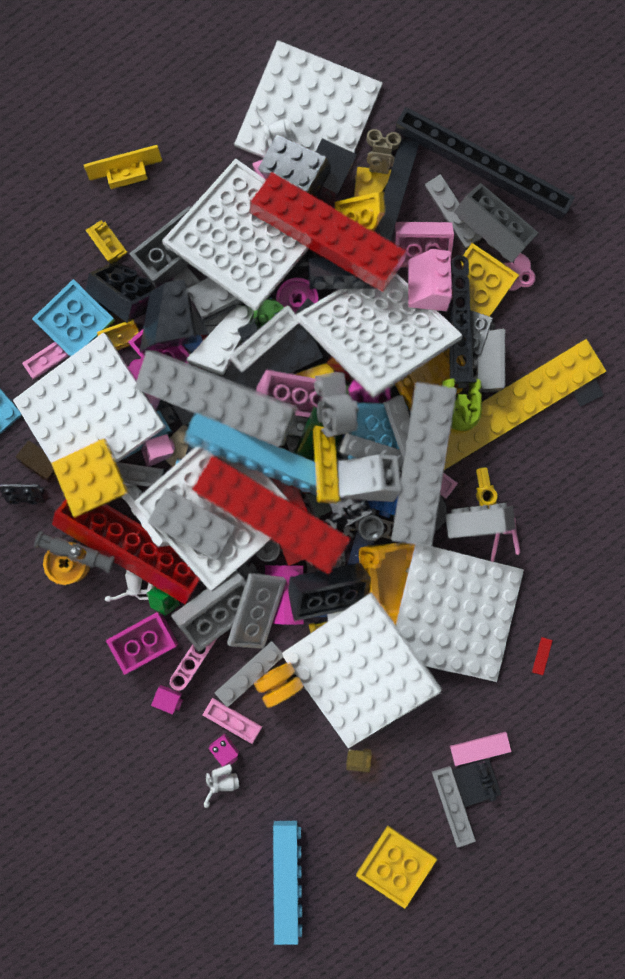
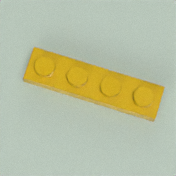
(325, 466)

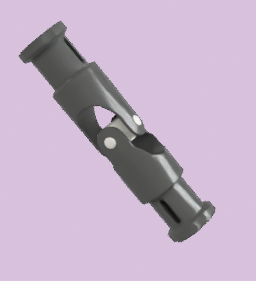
(62, 548)

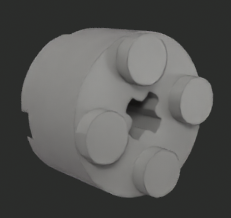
(337, 414)

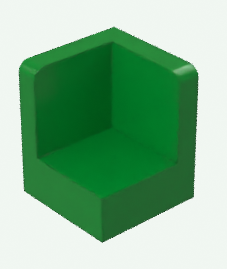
(161, 601)

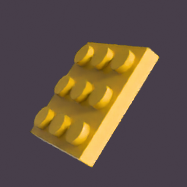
(89, 477)
(396, 866)

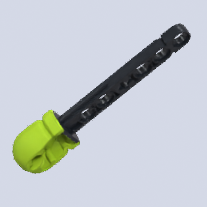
(466, 416)

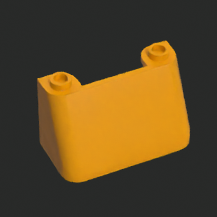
(388, 573)

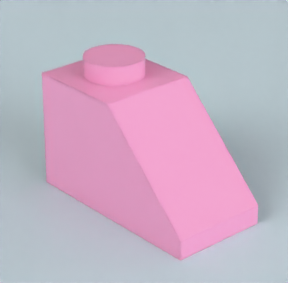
(157, 450)

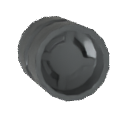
(371, 527)
(269, 551)

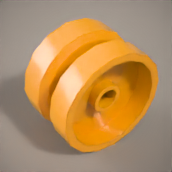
(60, 573)
(280, 687)

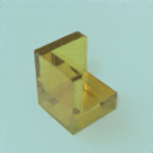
(359, 760)

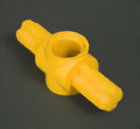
(484, 485)

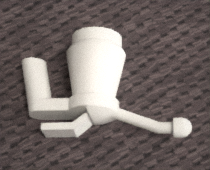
(279, 128)
(134, 587)
(223, 783)

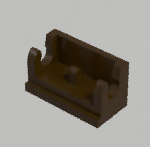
(36, 461)

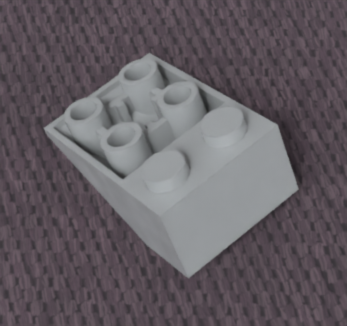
(369, 478)

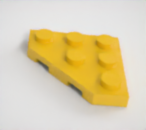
(363, 209)
(487, 280)

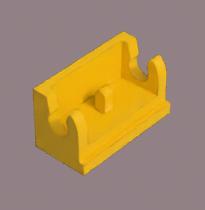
(106, 241)
(121, 334)

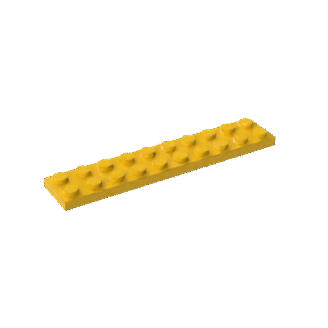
(526, 399)

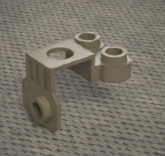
(380, 157)

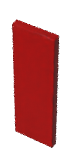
(542, 656)

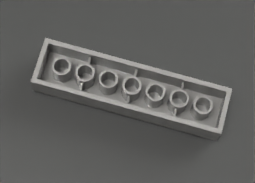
(216, 398)
(424, 464)

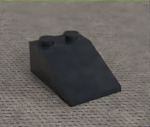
(341, 164)

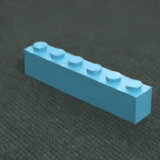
(286, 882)

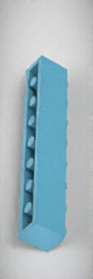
(252, 453)

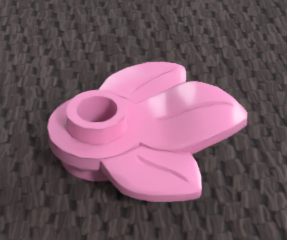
(522, 267)

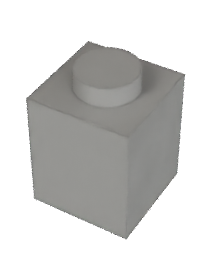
(330, 384)

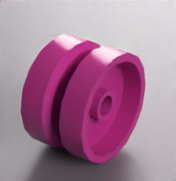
(295, 289)

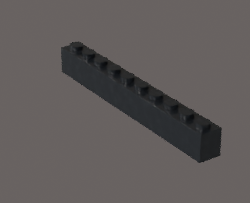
(483, 163)

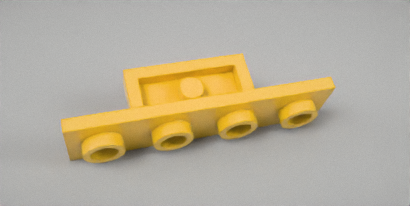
(124, 168)

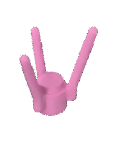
(515, 540)

